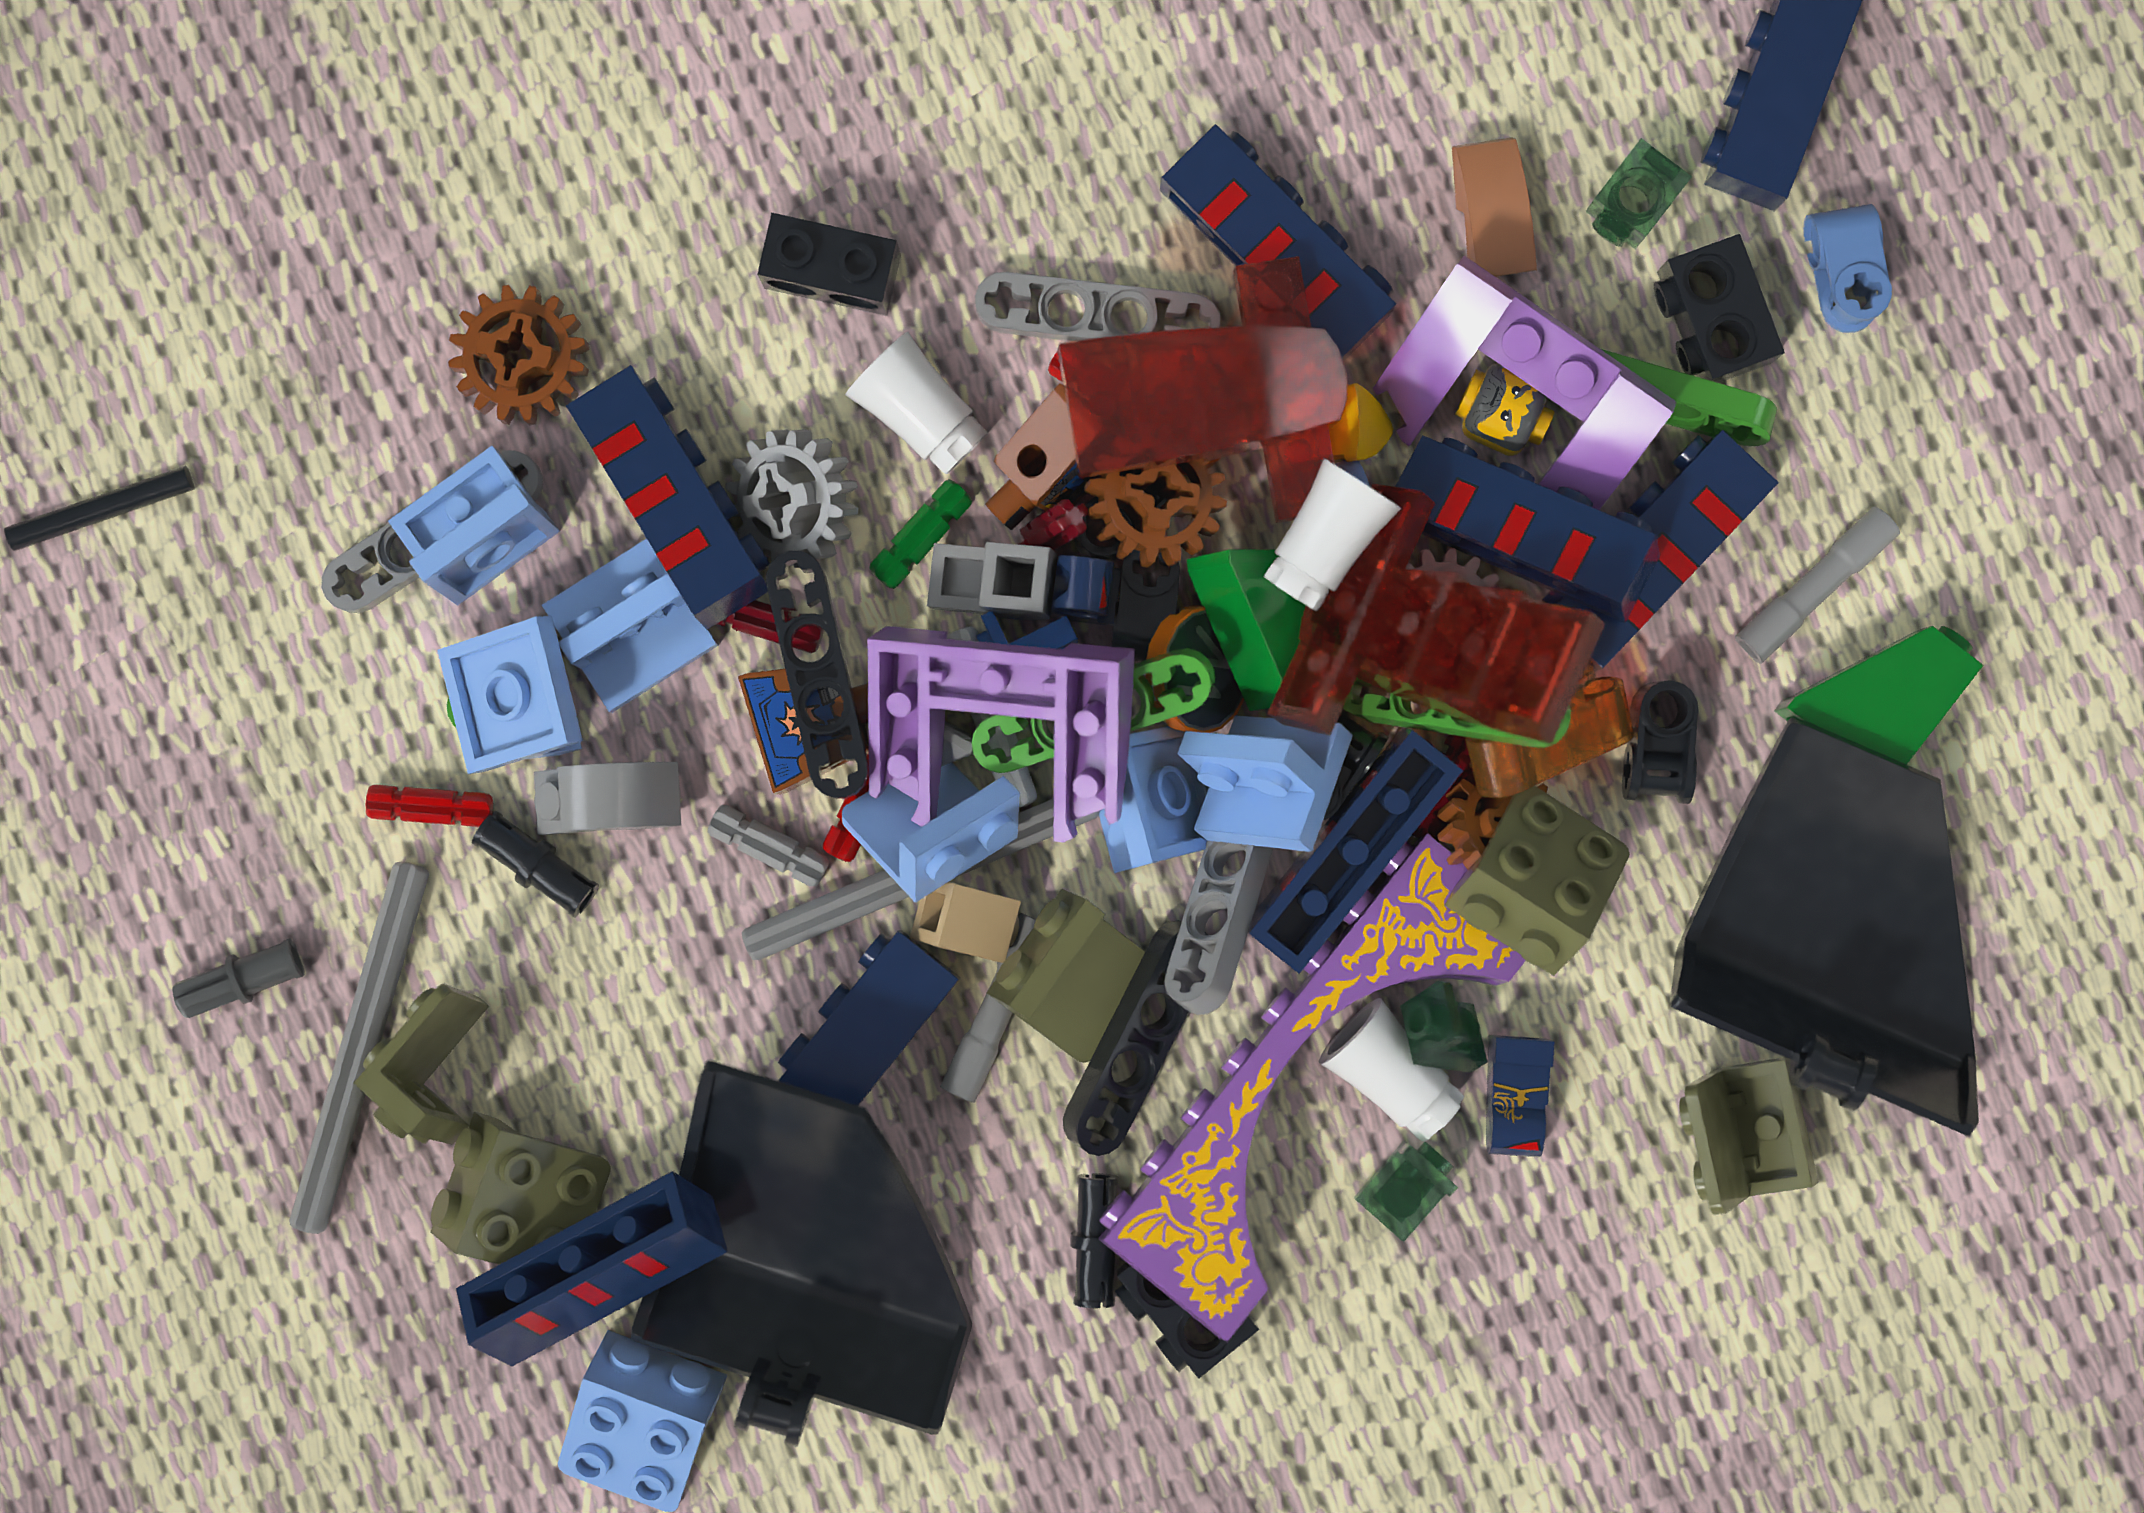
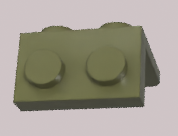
(1541, 880)
(1068, 975)
(402, 1065)
(1747, 1133)
(513, 1191)

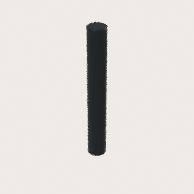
(99, 508)

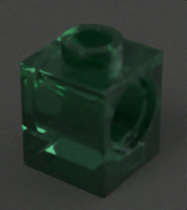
(1655, 177)

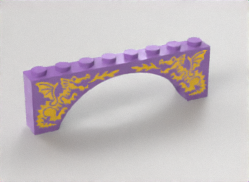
(1190, 1215)

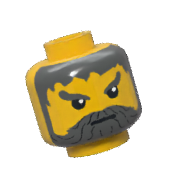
(1503, 411)

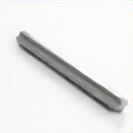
(874, 893)
(361, 1035)

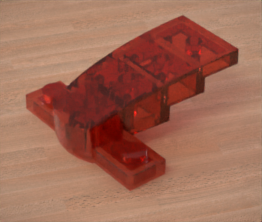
(1214, 390)
(1435, 641)

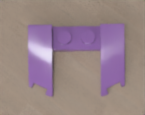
(1485, 314)
(1080, 688)

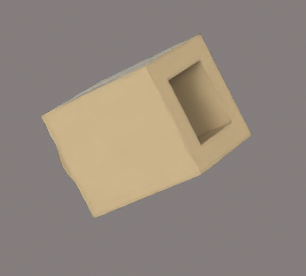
(967, 921)

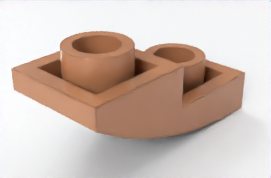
(1495, 206)

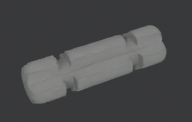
(768, 845)

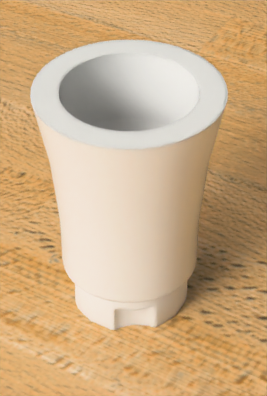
(918, 405)
(1328, 535)
(1378, 1062)

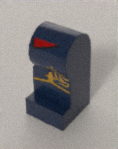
(1085, 590)
(1517, 1094)

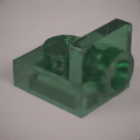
(1443, 1030)
(1407, 1188)

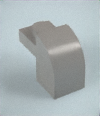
(998, 578)
(607, 797)

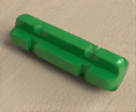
(920, 534)

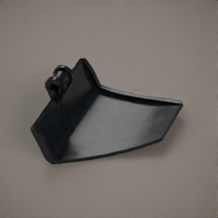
(1839, 931)
(826, 1269)

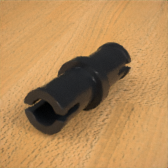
(535, 864)
(1093, 1258)

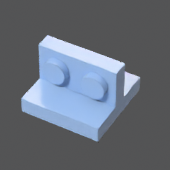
(472, 527)
(627, 626)
(510, 695)
(1265, 781)
(1158, 803)

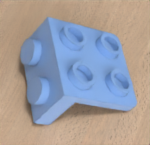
(924, 858)
(639, 1421)

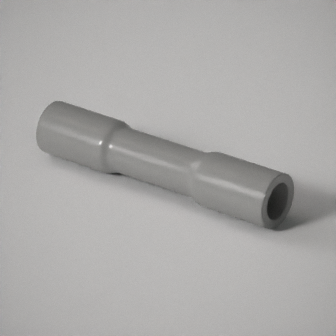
(1846, 557)
(981, 1042)

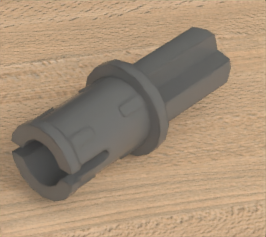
(238, 979)

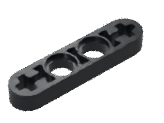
(808, 677)
(1123, 1034)

